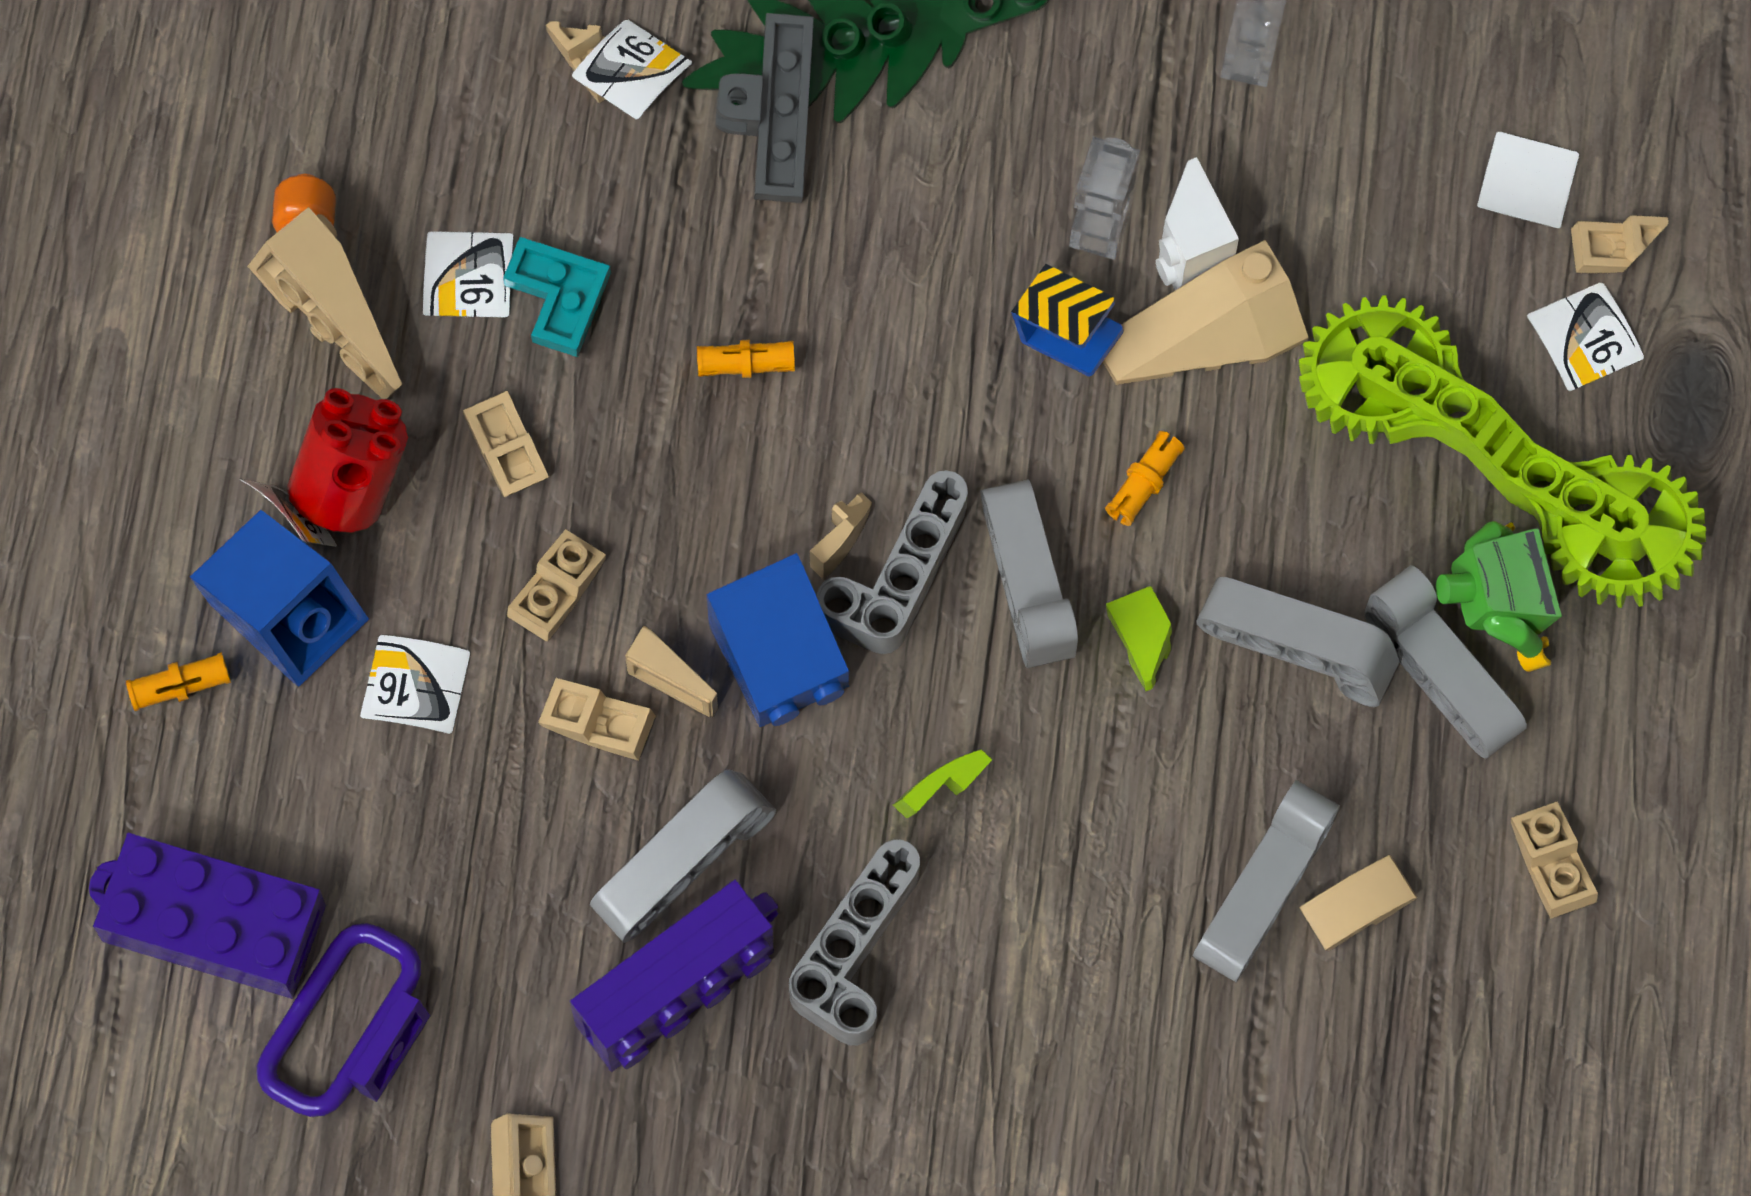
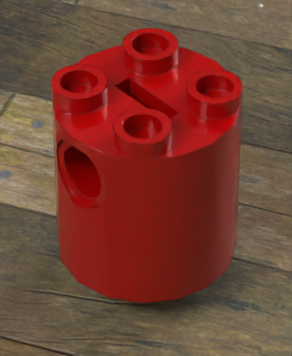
(347, 461)

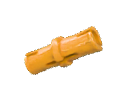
(745, 358)
(1145, 478)
(178, 681)

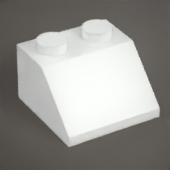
(1194, 231)

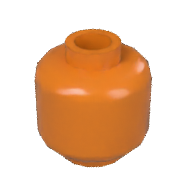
(299, 193)

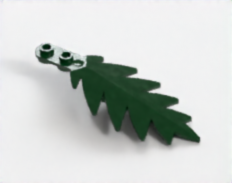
(859, 41)

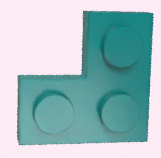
(568, 285)

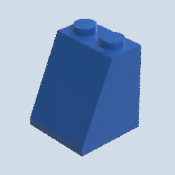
(280, 596)
(777, 641)

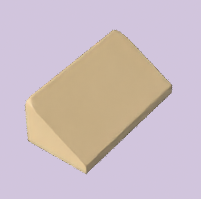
(523, 1155)

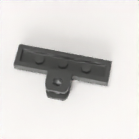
(774, 107)

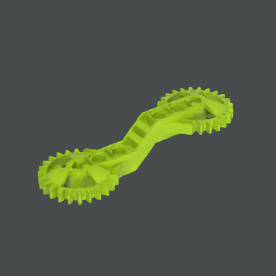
(1503, 452)

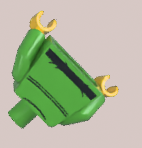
(1505, 589)

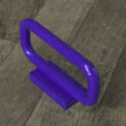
(381, 1044)

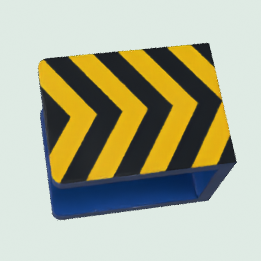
(1067, 320)

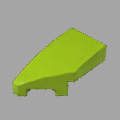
(1144, 632)
(955, 775)

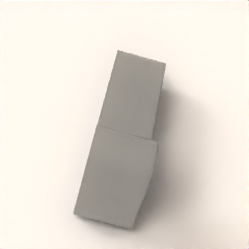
(904, 560)
(1038, 612)
(1304, 635)
(1443, 663)
(681, 852)
(1267, 881)
(863, 935)

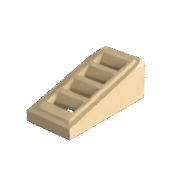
(663, 669)

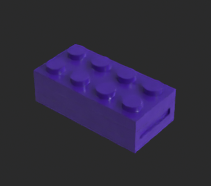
(207, 914)
(676, 975)

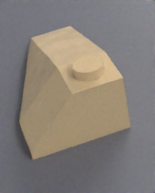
(311, 272)
(1217, 319)

